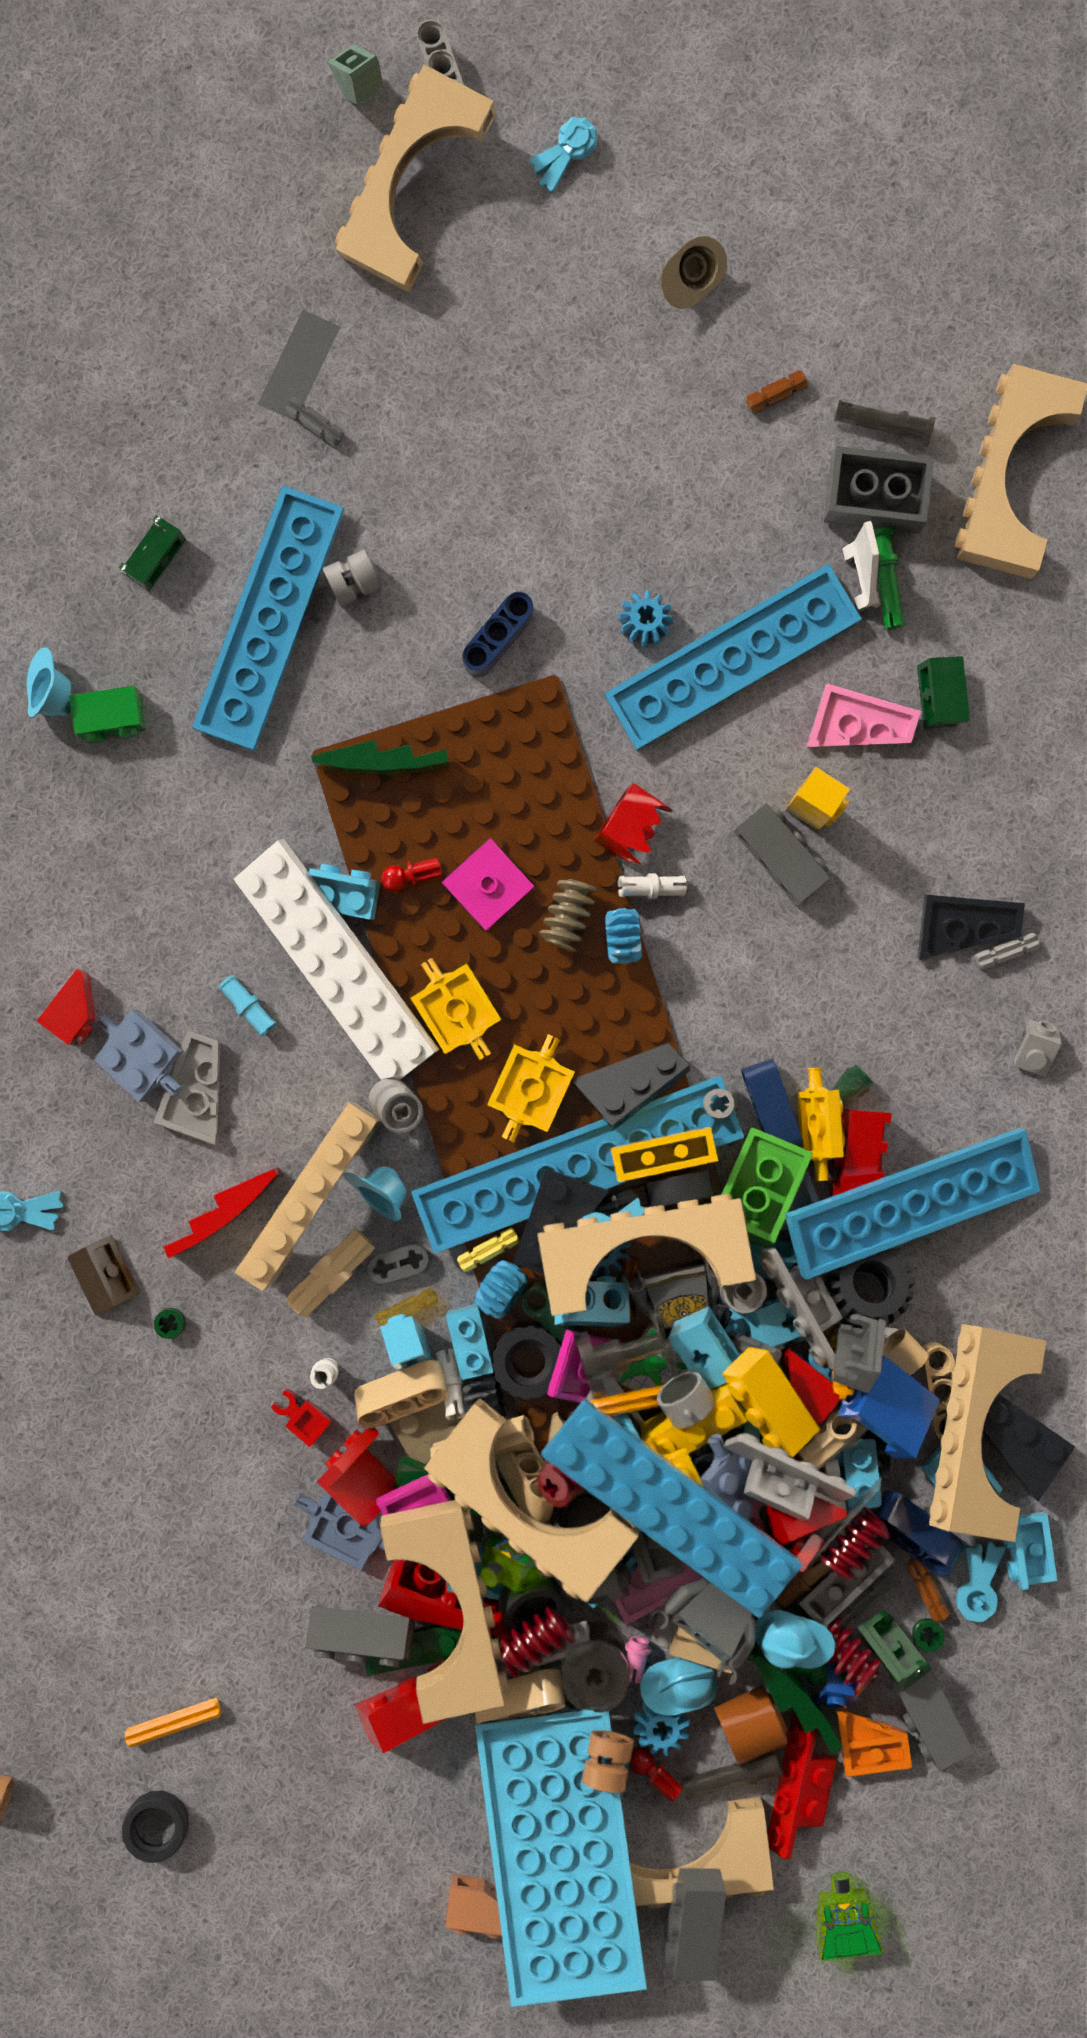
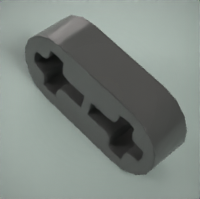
(400, 1271)

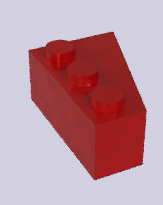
(861, 1151)
(394, 1715)

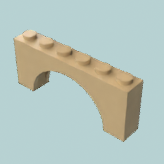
(432, 112)
(992, 530)
(307, 1195)
(710, 1229)
(962, 1492)
(441, 1540)
(573, 1555)
(738, 1853)

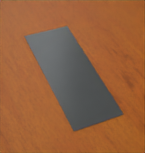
(299, 362)
(851, 1513)

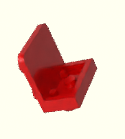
(357, 1477)

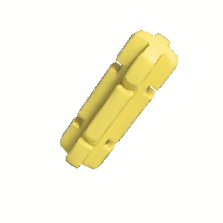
(488, 1249)

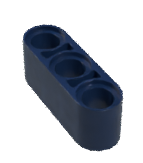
(502, 619)
(771, 1102)
(911, 1532)

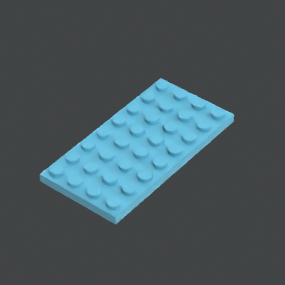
(558, 1861)

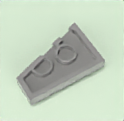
(197, 1105)

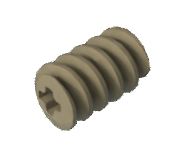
(567, 914)

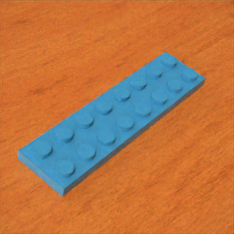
(268, 618)
(732, 657)
(912, 1203)
(671, 1508)

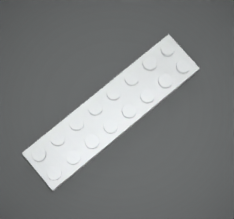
(335, 962)

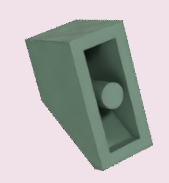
(357, 74)

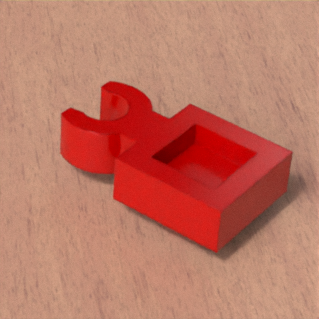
(306, 1420)

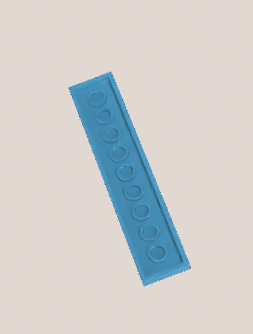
(506, 1188)

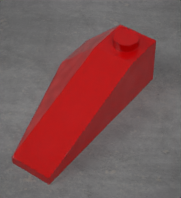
(422, 1595)

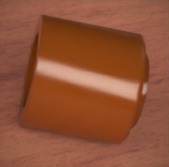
(752, 1724)

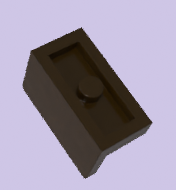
(103, 1275)

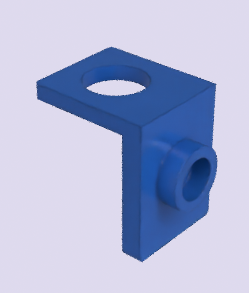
(836, 1693)

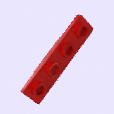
(802, 1792)

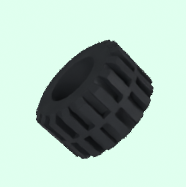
(891, 1275)

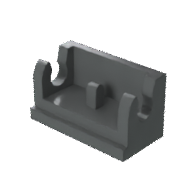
(859, 1353)

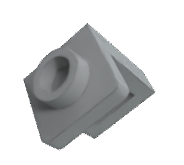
(1038, 1047)

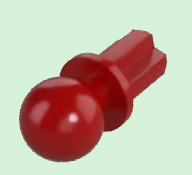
(395, 878)
(643, 1763)

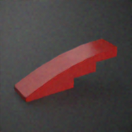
(230, 1205)

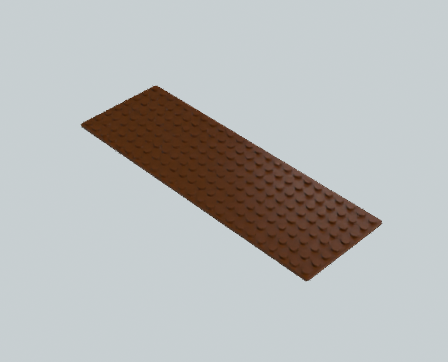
(529, 789)

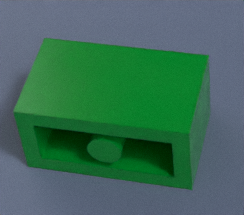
(107, 714)

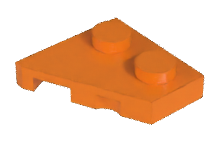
(871, 1745)

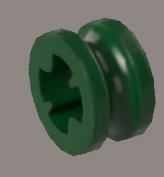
(158, 1326)
(920, 1641)

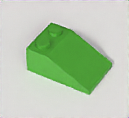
(767, 1183)

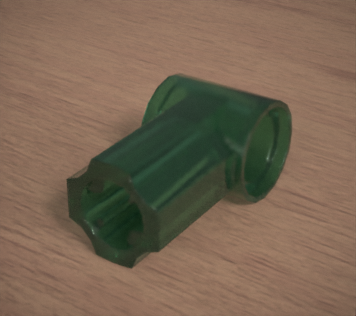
(543, 1313)

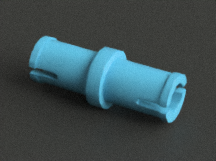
(247, 1005)

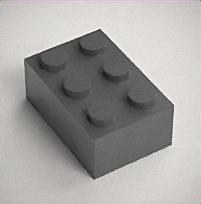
(879, 489)

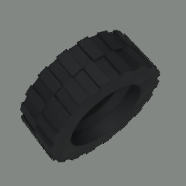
(503, 1354)

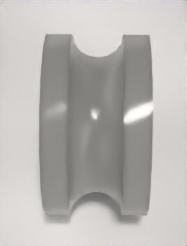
(719, 1093)

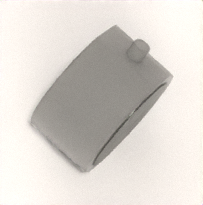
(686, 1399)

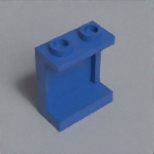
(894, 1410)

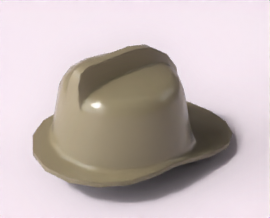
(693, 272)

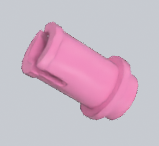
(637, 1653)

